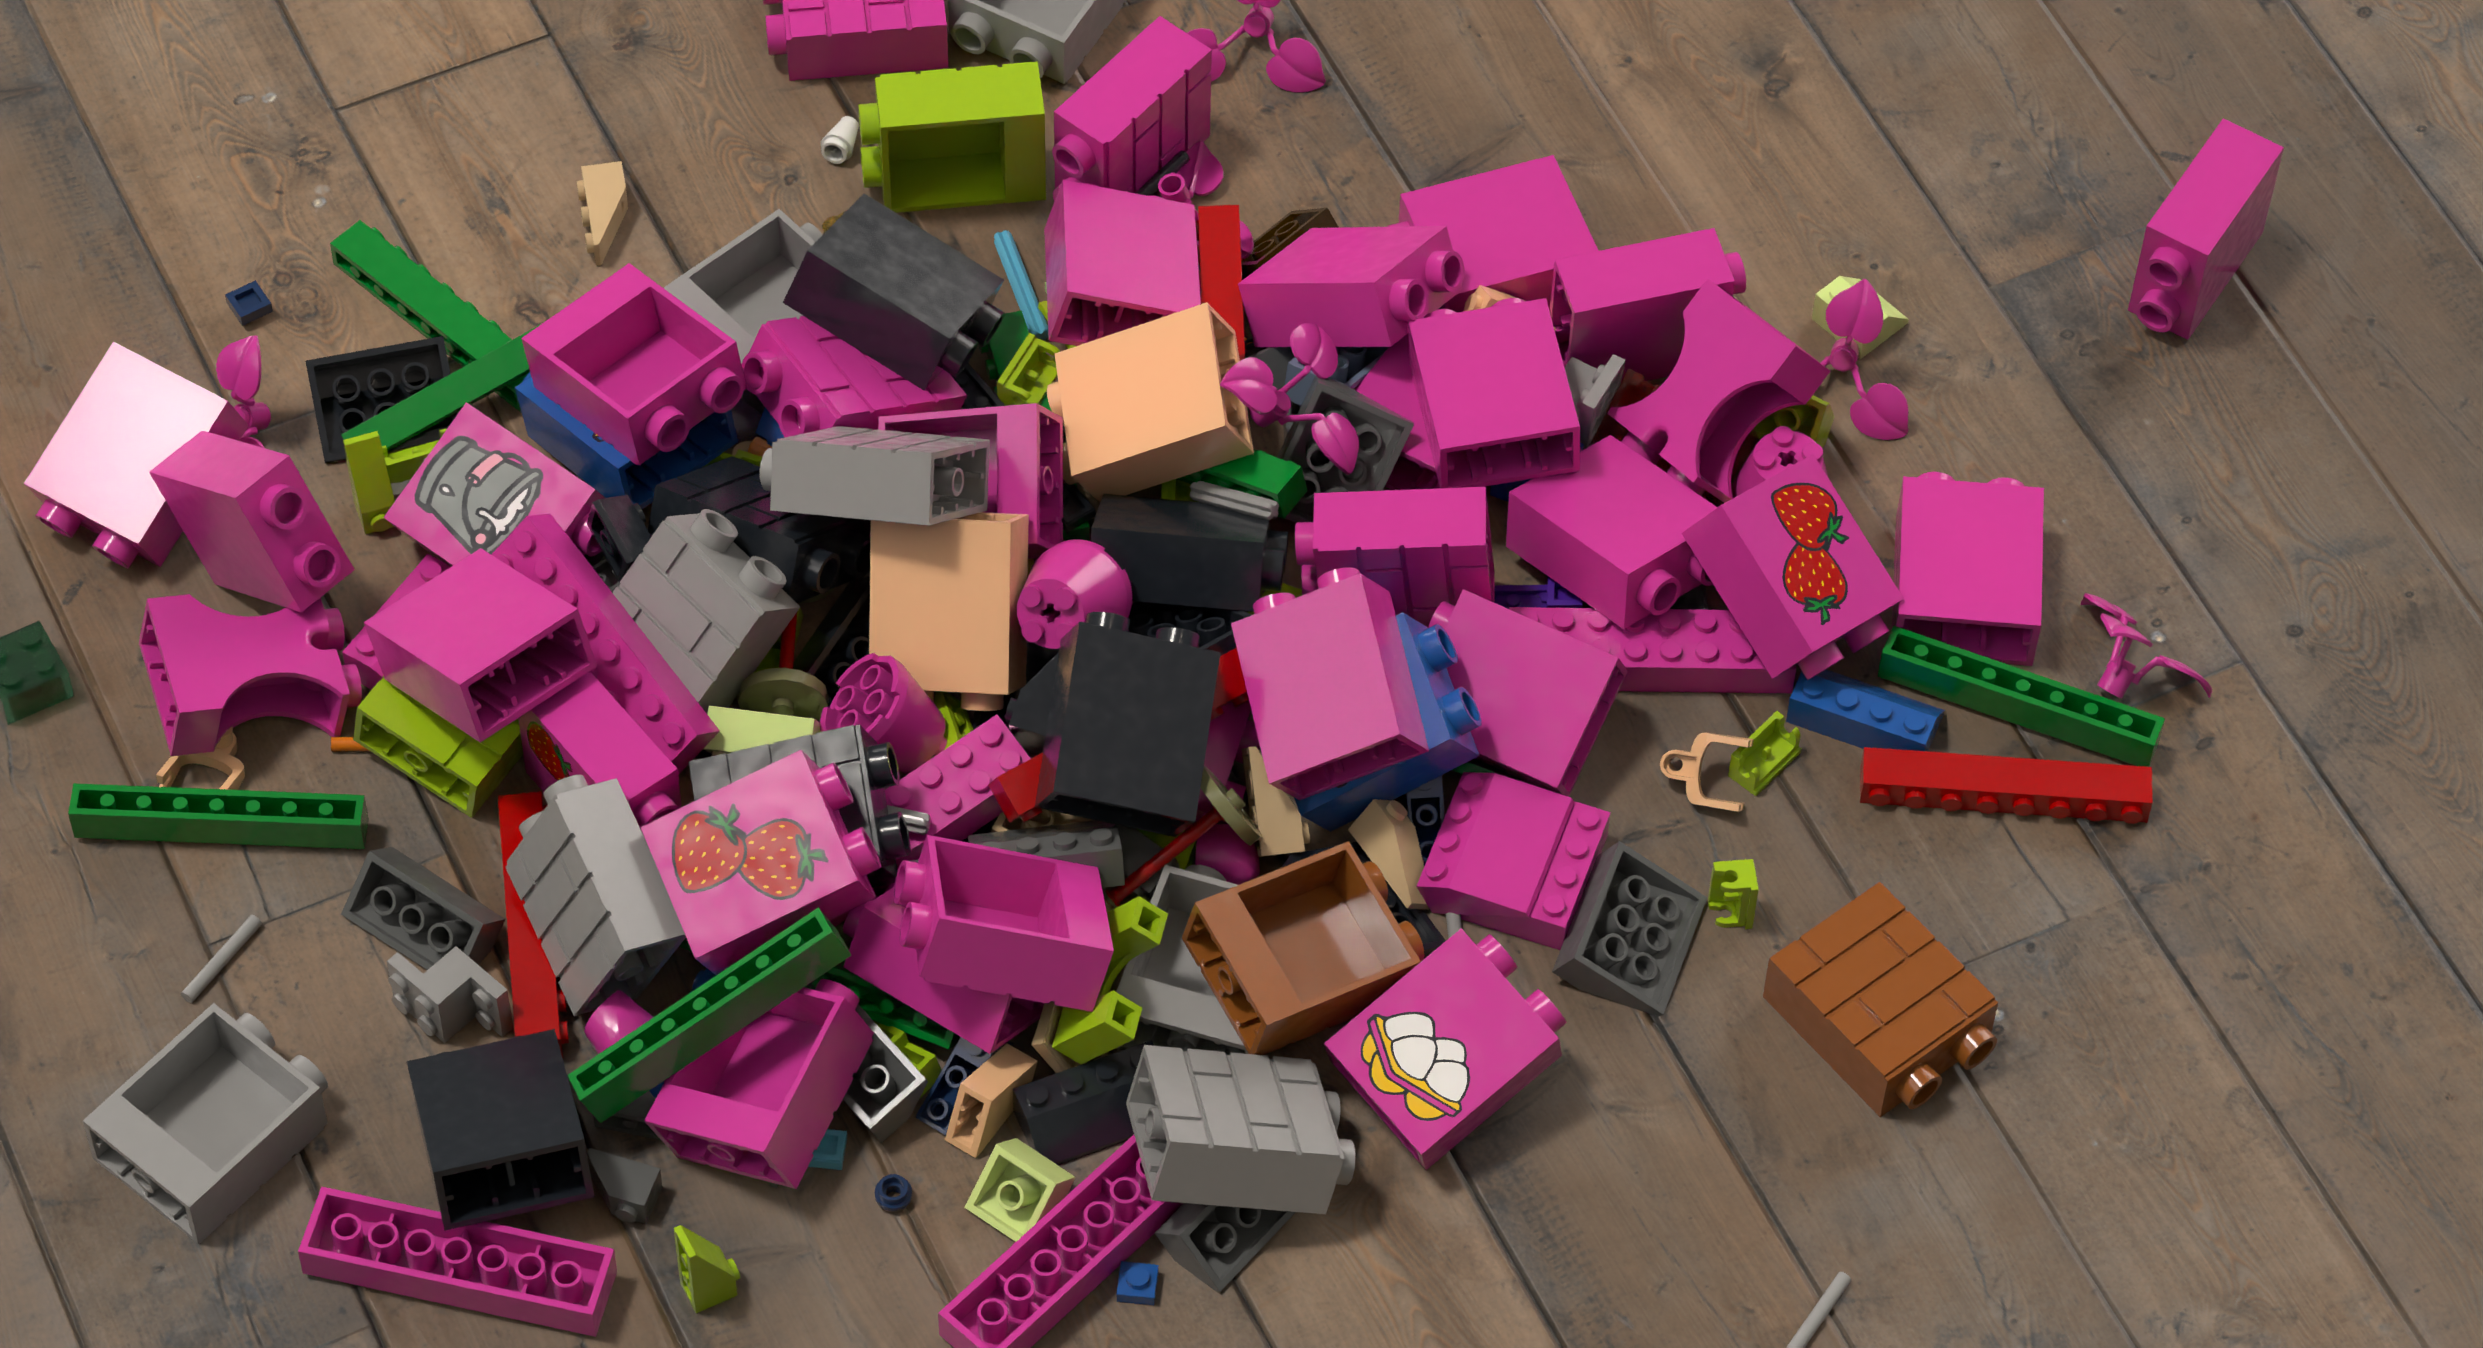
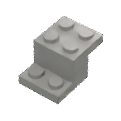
(1593, 392)
(449, 995)

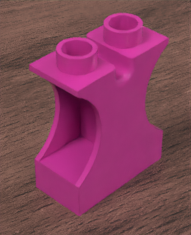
(1723, 385)
(229, 669)

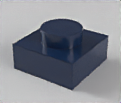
(248, 303)

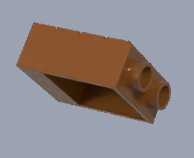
(1301, 947)
(1882, 1001)

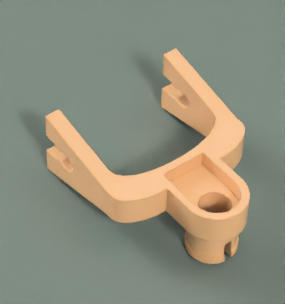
(220, 759)
(1692, 765)

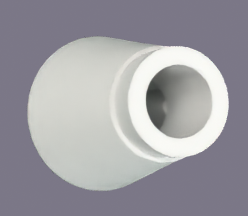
(840, 140)

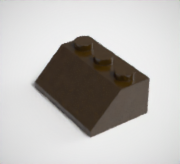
(1283, 234)

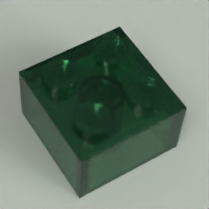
(30, 673)

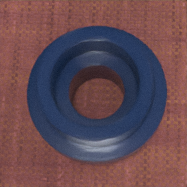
(890, 1184)

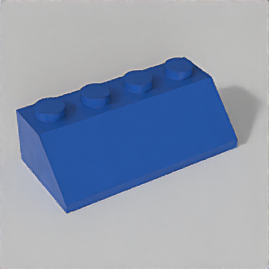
(1862, 713)

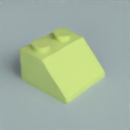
(1892, 318)
(1017, 1188)

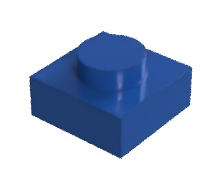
(1137, 1283)

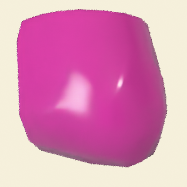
(1228, 854)
(614, 1021)

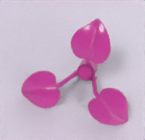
(1294, 66)
(1200, 177)
(1859, 316)
(240, 371)
(1253, 381)
(2120, 671)

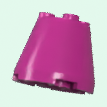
(1774, 454)
(1067, 586)
(890, 708)

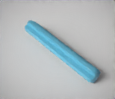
(1021, 284)

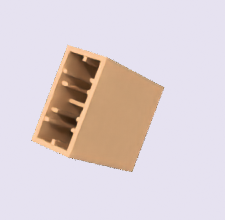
(1150, 403)
(950, 604)

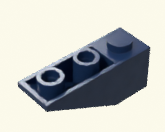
(1426, 813)
(940, 1101)

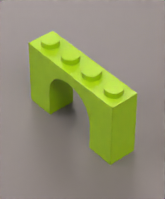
(1114, 1020)

